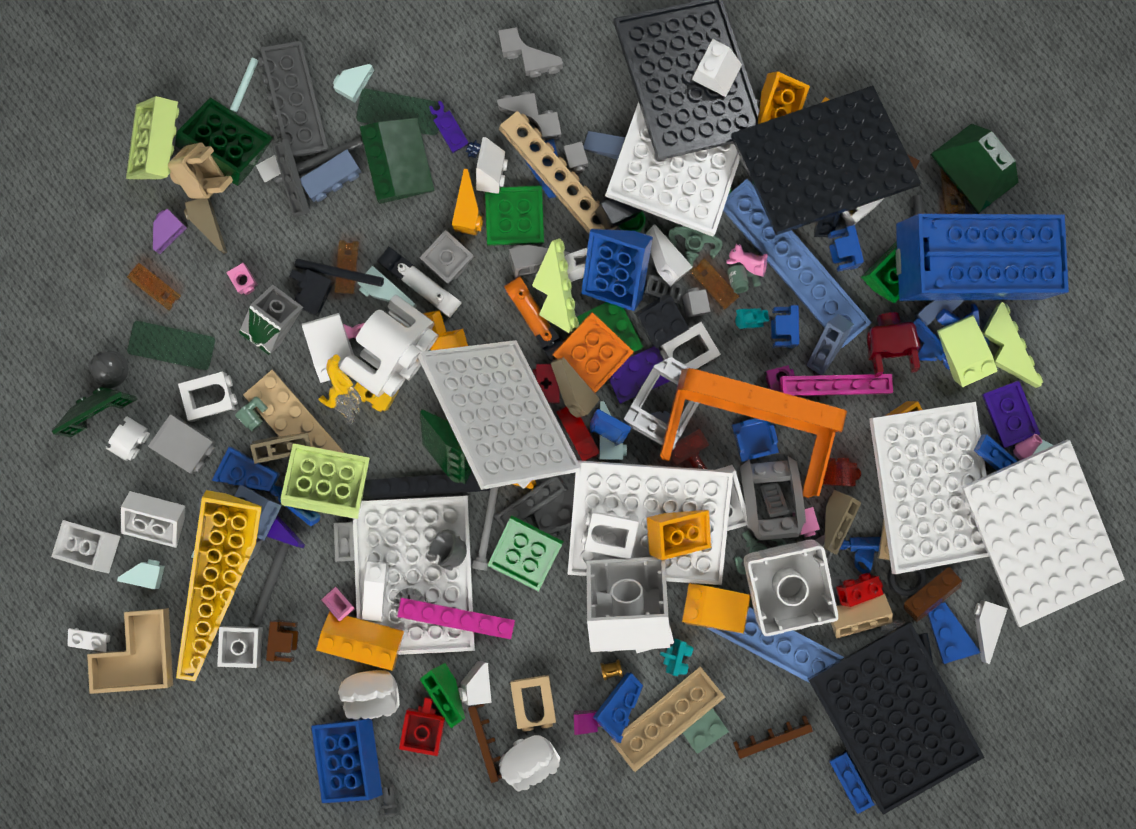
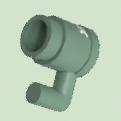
(738, 278)
(249, 416)

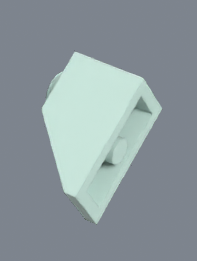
(353, 81)
(144, 574)

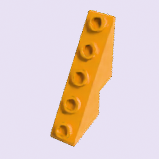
(445, 339)

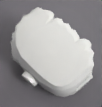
(369, 695)
(529, 762)

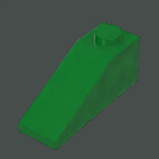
(445, 694)

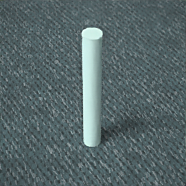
(244, 84)

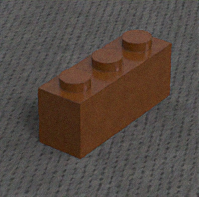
(932, 594)

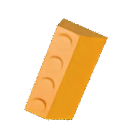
(361, 641)

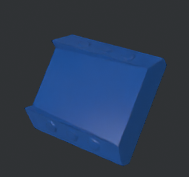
(609, 427)

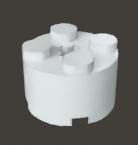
(127, 438)

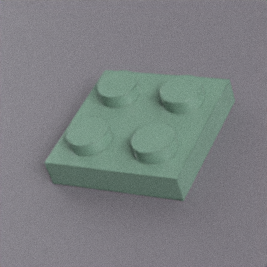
(705, 731)

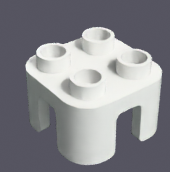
(390, 348)

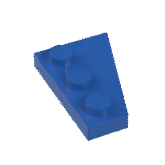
(240, 470)
(616, 709)

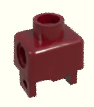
(892, 340)

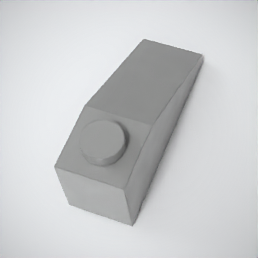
(527, 259)

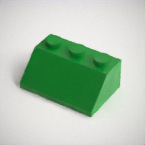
(883, 275)

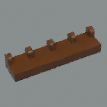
(773, 740)
(484, 742)

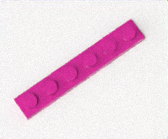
(836, 385)
(455, 618)

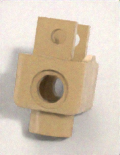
(198, 172)

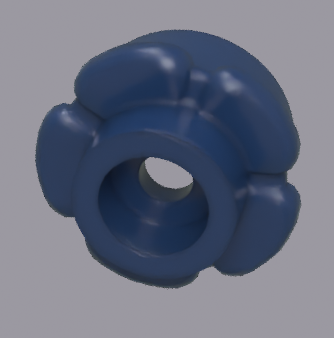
(473, 149)

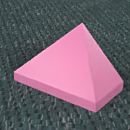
(338, 604)

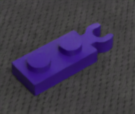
(449, 128)

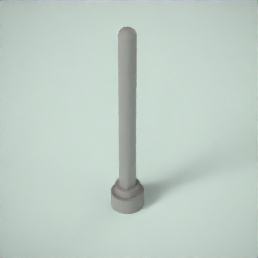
(481, 561)

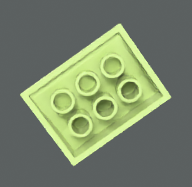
(152, 139)
(325, 481)

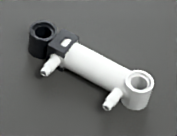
(419, 282)

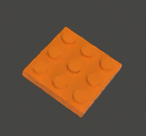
(594, 351)

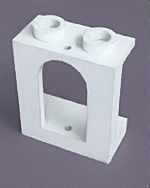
(698, 329)
(228, 402)
(595, 519)

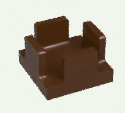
(281, 640)

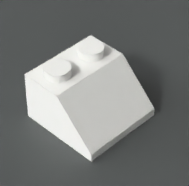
(718, 68)
(490, 167)
(476, 685)

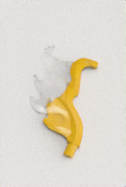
(341, 394)

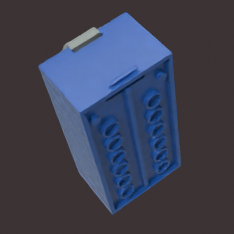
(981, 257)

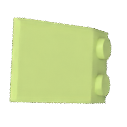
(966, 351)

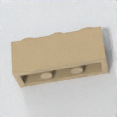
(862, 616)

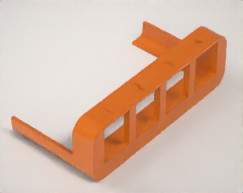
(762, 405)

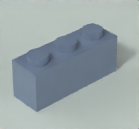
(330, 176)

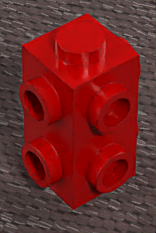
(859, 590)

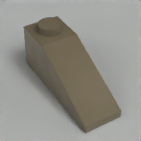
(202, 215)
(574, 390)
(277, 447)
(839, 517)

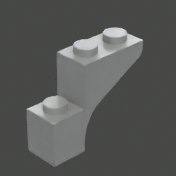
(534, 60)
(526, 103)

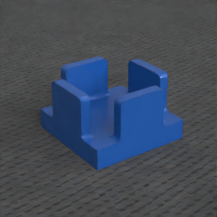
(846, 248)
(786, 326)
(755, 439)

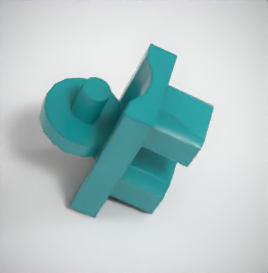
(751, 318)
(674, 657)

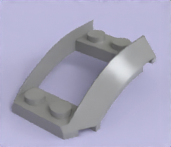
(645, 422)
(773, 472)

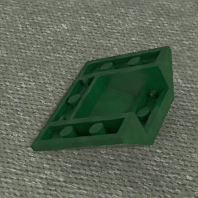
(977, 165)
(85, 408)

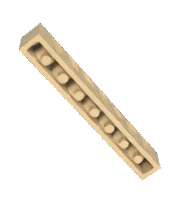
(547, 173)

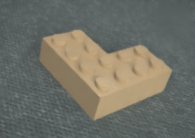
(143, 663)

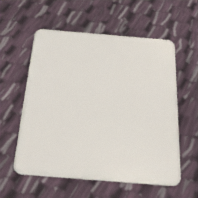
(268, 169)

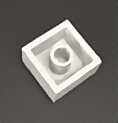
(240, 646)

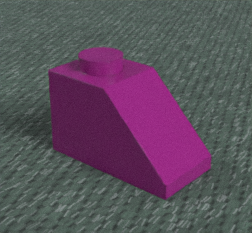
(584, 722)

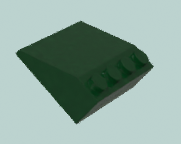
(234, 140)
(396, 159)
(444, 447)

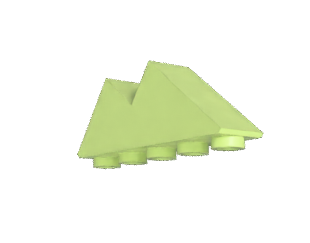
(554, 282)
(1012, 351)

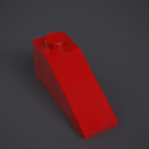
(578, 434)

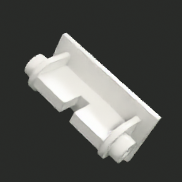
(88, 640)

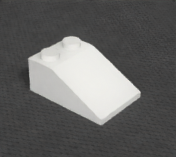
(325, 339)
(737, 509)
(85, 546)

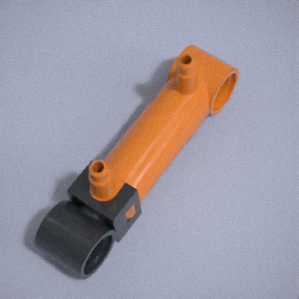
(530, 311)

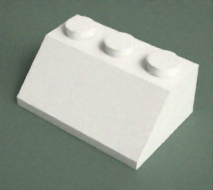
(152, 519)

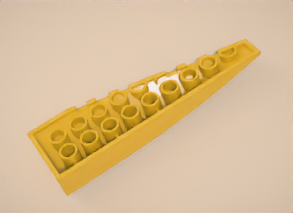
(221, 552)

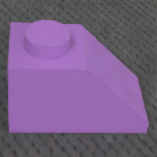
(166, 230)

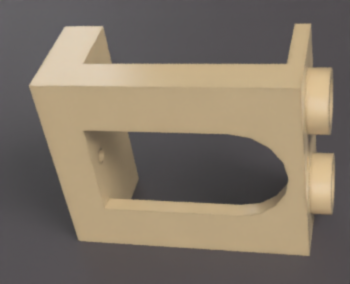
(549, 713)

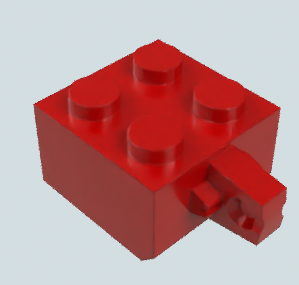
(422, 729)

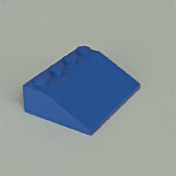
(617, 266)
(347, 761)

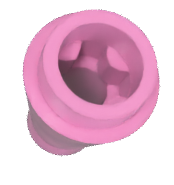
(1027, 447)

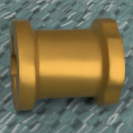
(611, 669)

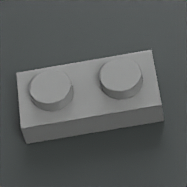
(344, 541)

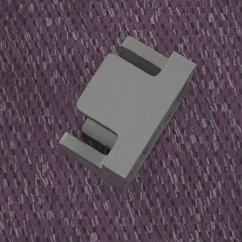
(447, 257)

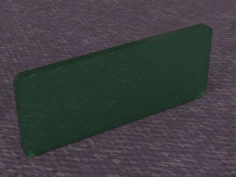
(384, 106)
(171, 345)

